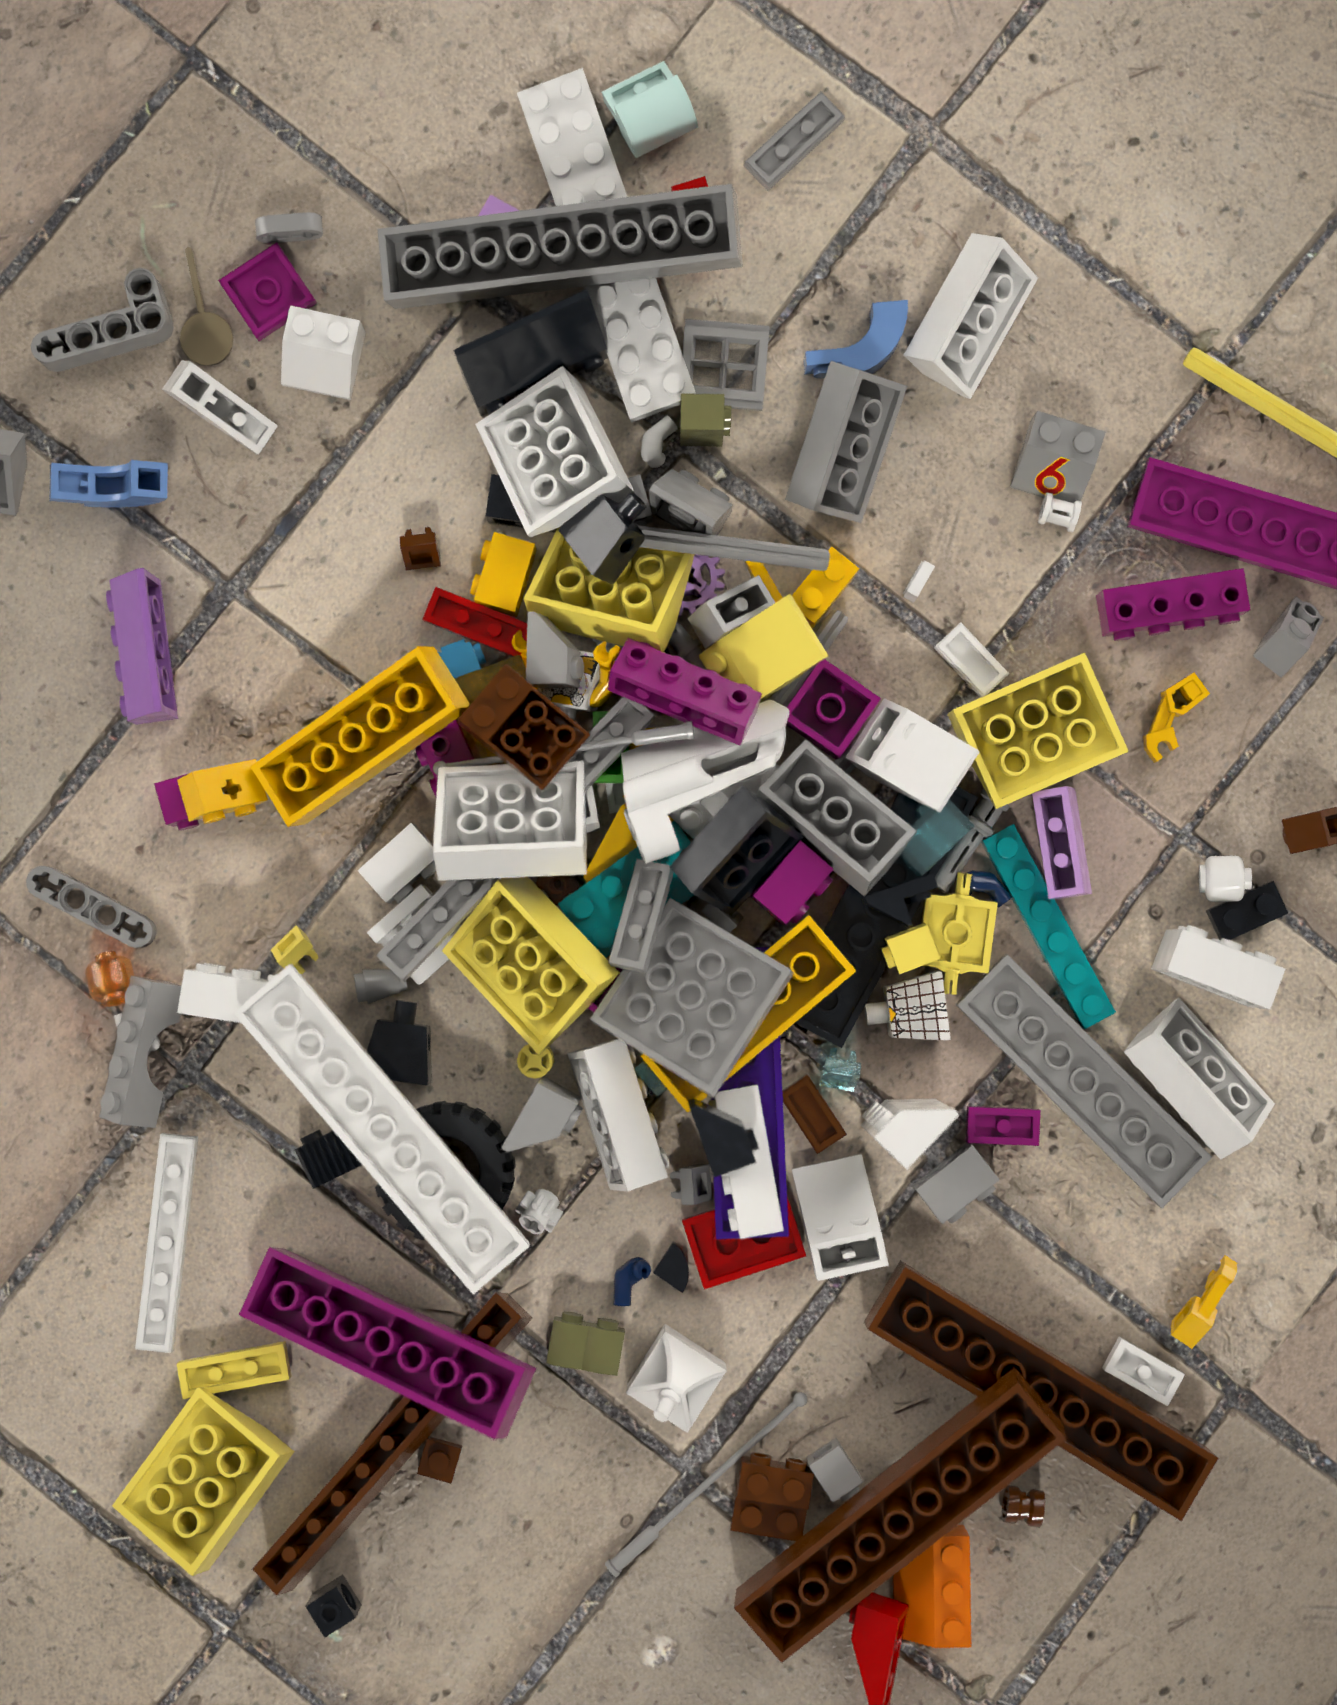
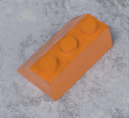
(938, 1593)

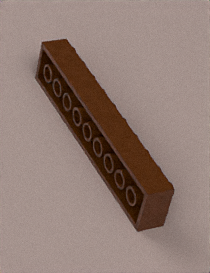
(1097, 1421)
(899, 1515)

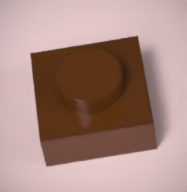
(439, 1459)

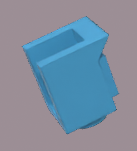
(462, 657)

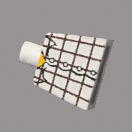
(913, 1008)

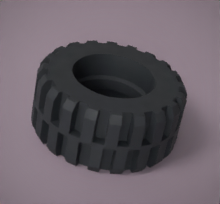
(482, 1137)

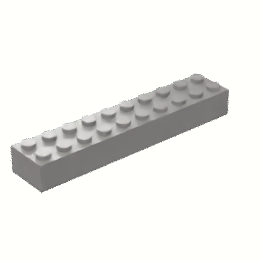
(561, 247)

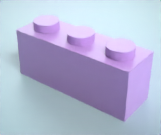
(1061, 842)

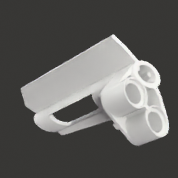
(673, 775)

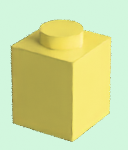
(910, 949)

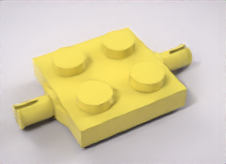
(961, 931)

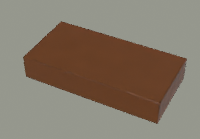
(812, 1114)

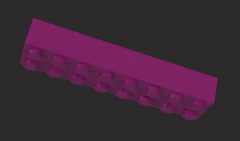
(388, 1342)

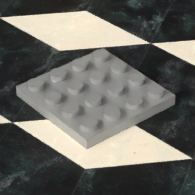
(695, 1001)

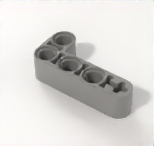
(102, 327)

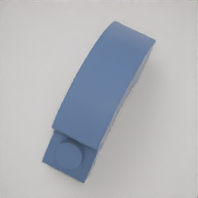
(873, 350)
(109, 486)

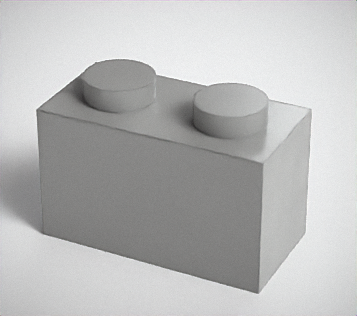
(730, 610)
(956, 1184)

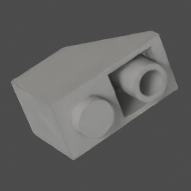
(1289, 637)

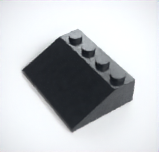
(530, 349)

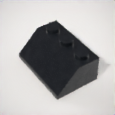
(735, 851)

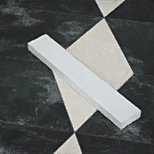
(166, 1243)

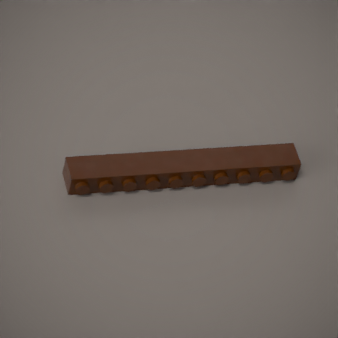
(374, 1464)

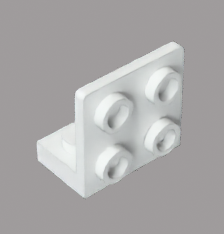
(395, 921)

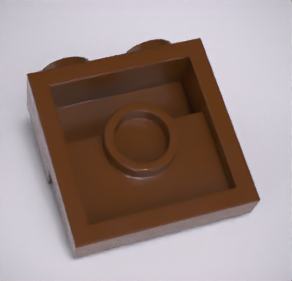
(772, 1497)

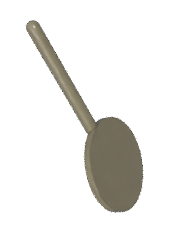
(204, 336)

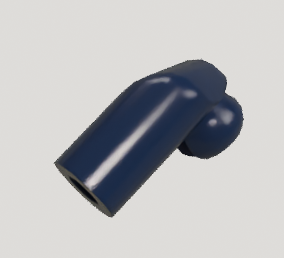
(989, 883)
(626, 1277)

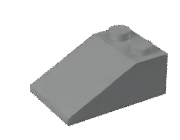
(688, 505)

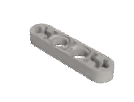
(93, 903)

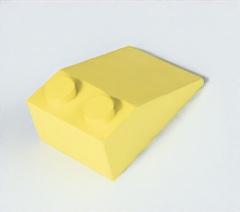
(767, 649)

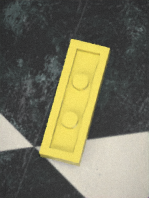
(235, 1369)

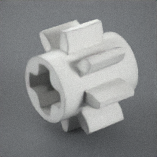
(539, 1211)

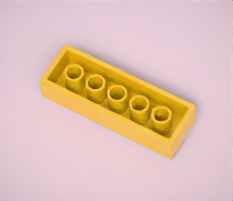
(361, 736)
(817, 972)

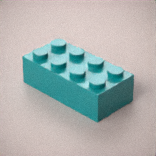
(600, 902)

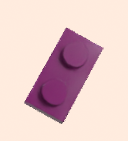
(1003, 1125)

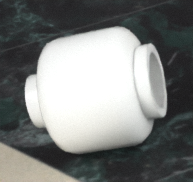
(1224, 878)

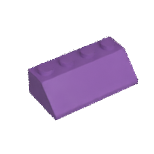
(142, 647)

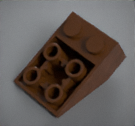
(523, 727)

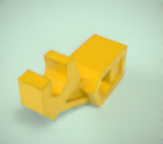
(1161, 730)
(1200, 1313)

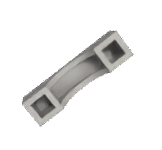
(129, 1092)

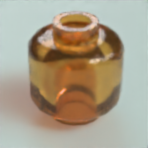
(109, 978)

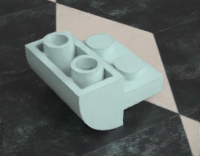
(650, 109)

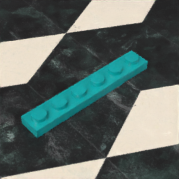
(1048, 927)

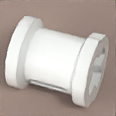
(1049, 504)

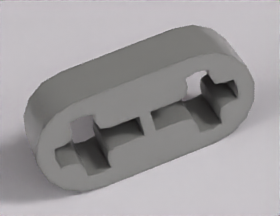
(289, 227)

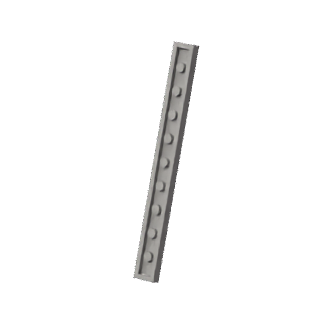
(459, 897)

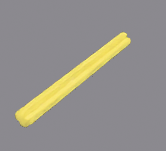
(1262, 400)

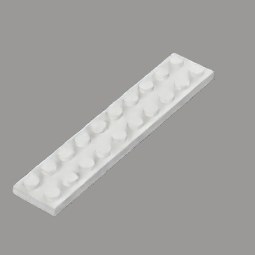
(632, 312)
(382, 1128)

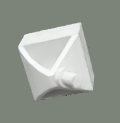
(676, 1378)

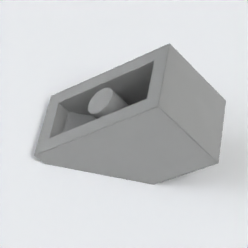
(551, 656)

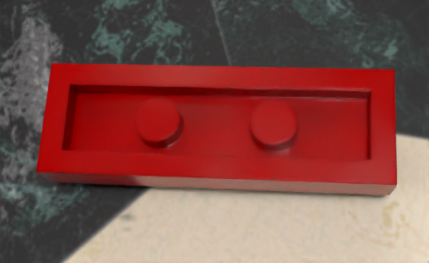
(474, 621)

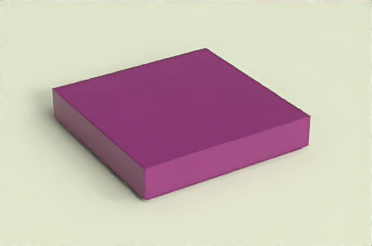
(266, 290)

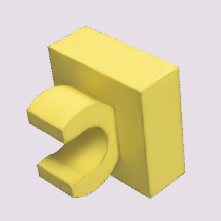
(293, 948)

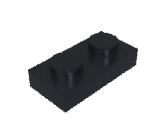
(1252, 911)

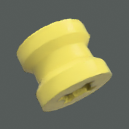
(531, 1063)

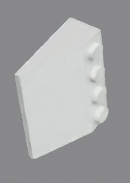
(552, 453)
(506, 827)

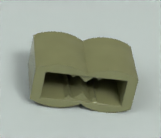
(586, 1344)

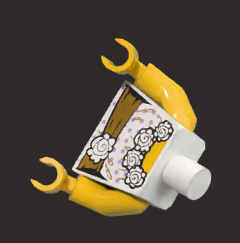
(593, 685)

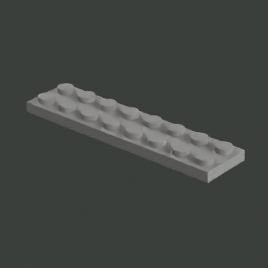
(1083, 1081)

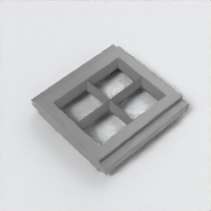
(727, 360)

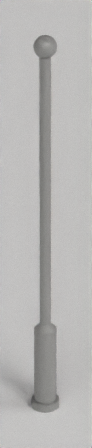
(638, 738)
(651, 1533)

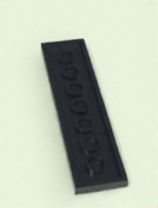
(861, 933)

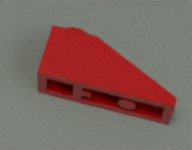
(877, 1643)

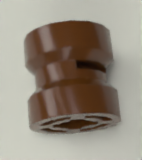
(1019, 1506)

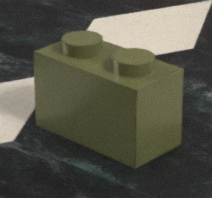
(704, 420)

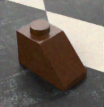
(1310, 830)

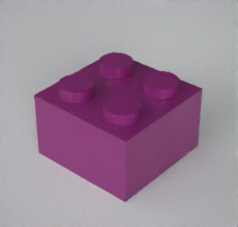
(830, 709)
(792, 884)

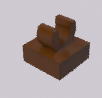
(420, 550)

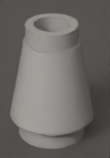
(377, 984)

